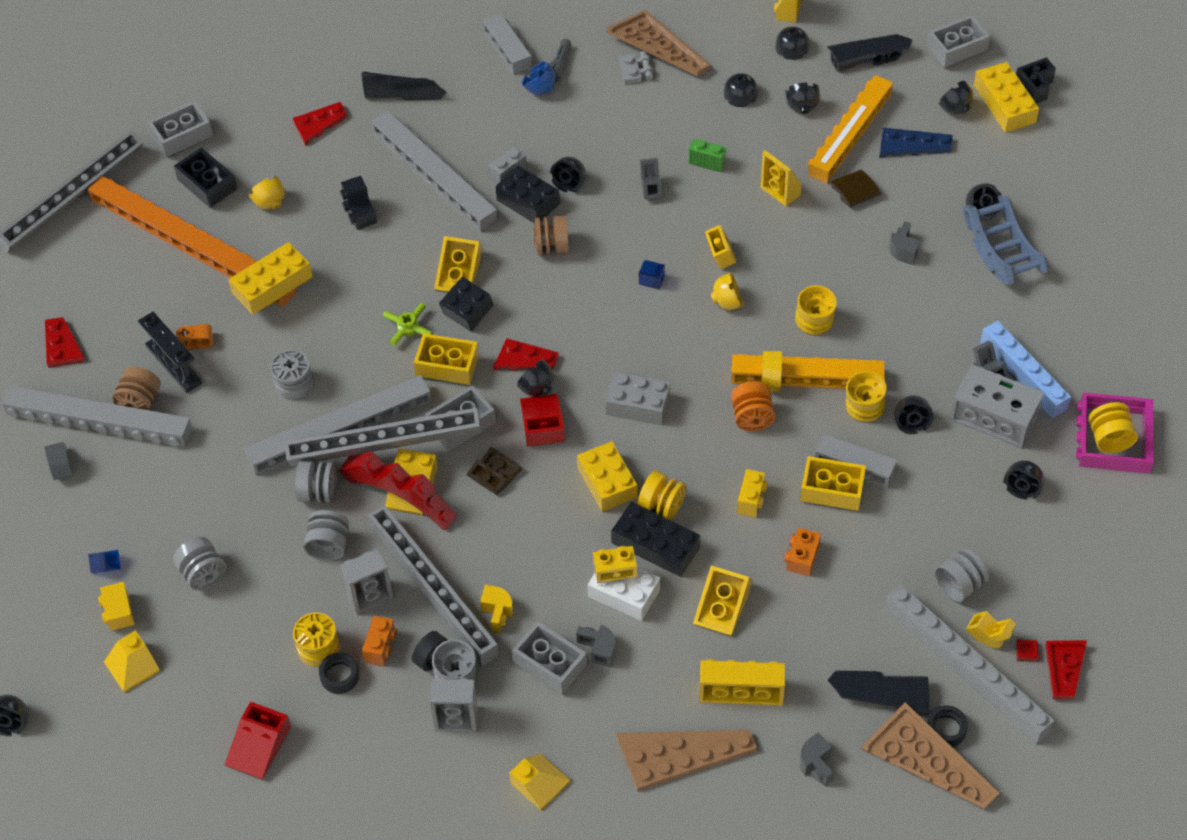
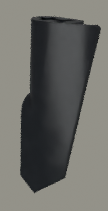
(877, 50)
(408, 88)
(883, 690)

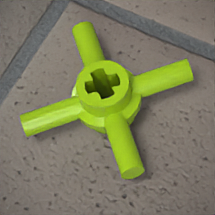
(407, 324)

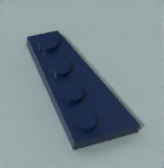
(902, 141)

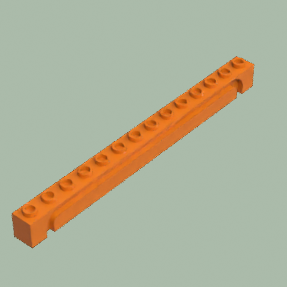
(173, 230)

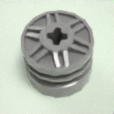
(291, 374)
(313, 481)
(326, 535)
(199, 563)
(961, 574)
(452, 656)

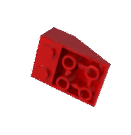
(542, 420)
(257, 740)

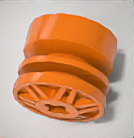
(752, 406)

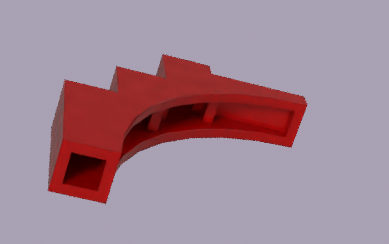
(415, 489)

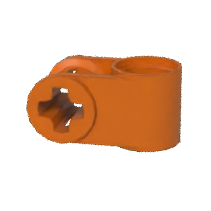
(196, 336)

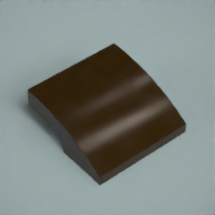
(855, 188)
(494, 471)

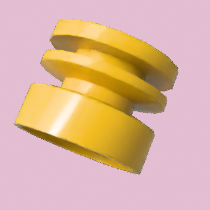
(815, 310)
(865, 396)
(1113, 427)
(662, 495)
(315, 638)

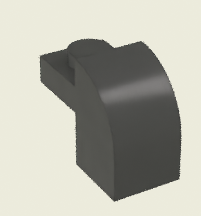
(650, 178)
(902, 246)
(986, 358)
(58, 460)
(601, 642)
(812, 758)

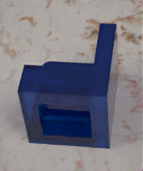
(651, 274)
(104, 561)

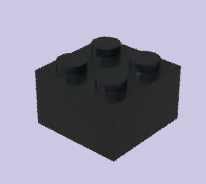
(466, 303)

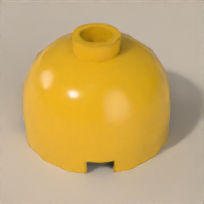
(268, 193)
(727, 292)

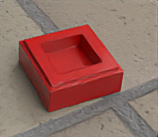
(1027, 650)

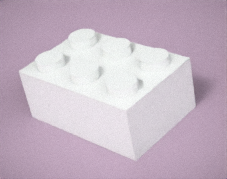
(628, 595)

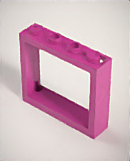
(1110, 462)

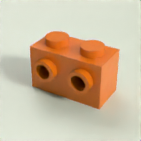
(803, 551)
(379, 641)

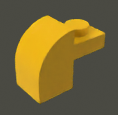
(772, 370)
(497, 602)
(989, 630)

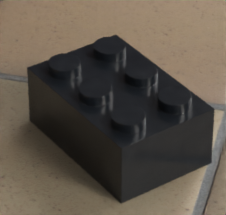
(205, 177)
(527, 194)

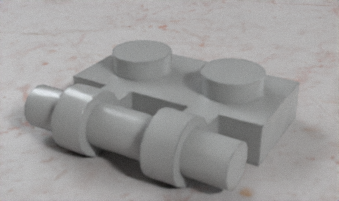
(630, 67)

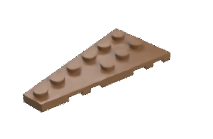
(653, 37)
(919, 749)
(671, 755)

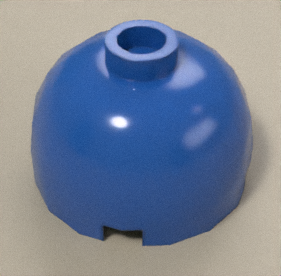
(540, 80)

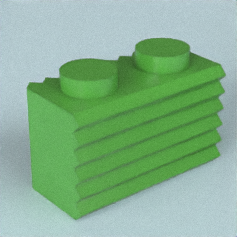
(707, 155)

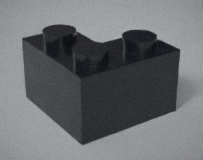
(1037, 78)
(357, 203)

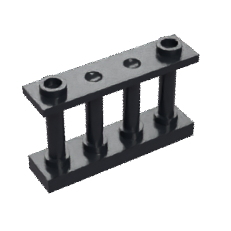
(169, 352)

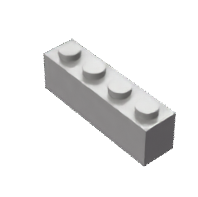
(507, 44)
(878, 467)

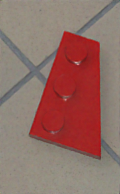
(316, 121)
(60, 344)
(521, 355)
(1064, 666)

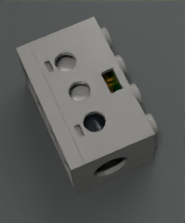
(996, 406)

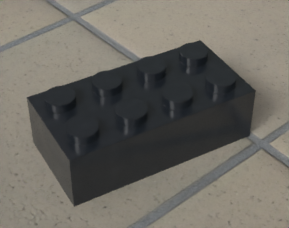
(656, 538)

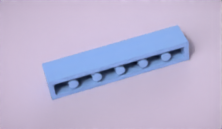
(1026, 368)

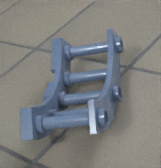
(988, 252)

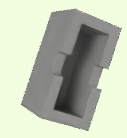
(505, 164)

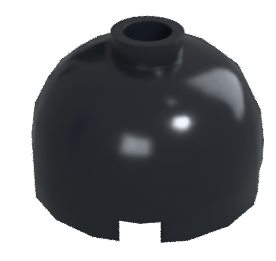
(792, 43)
(740, 90)
(803, 97)
(957, 99)
(568, 174)
(983, 196)
(537, 380)
(913, 414)
(1024, 479)
(12, 715)

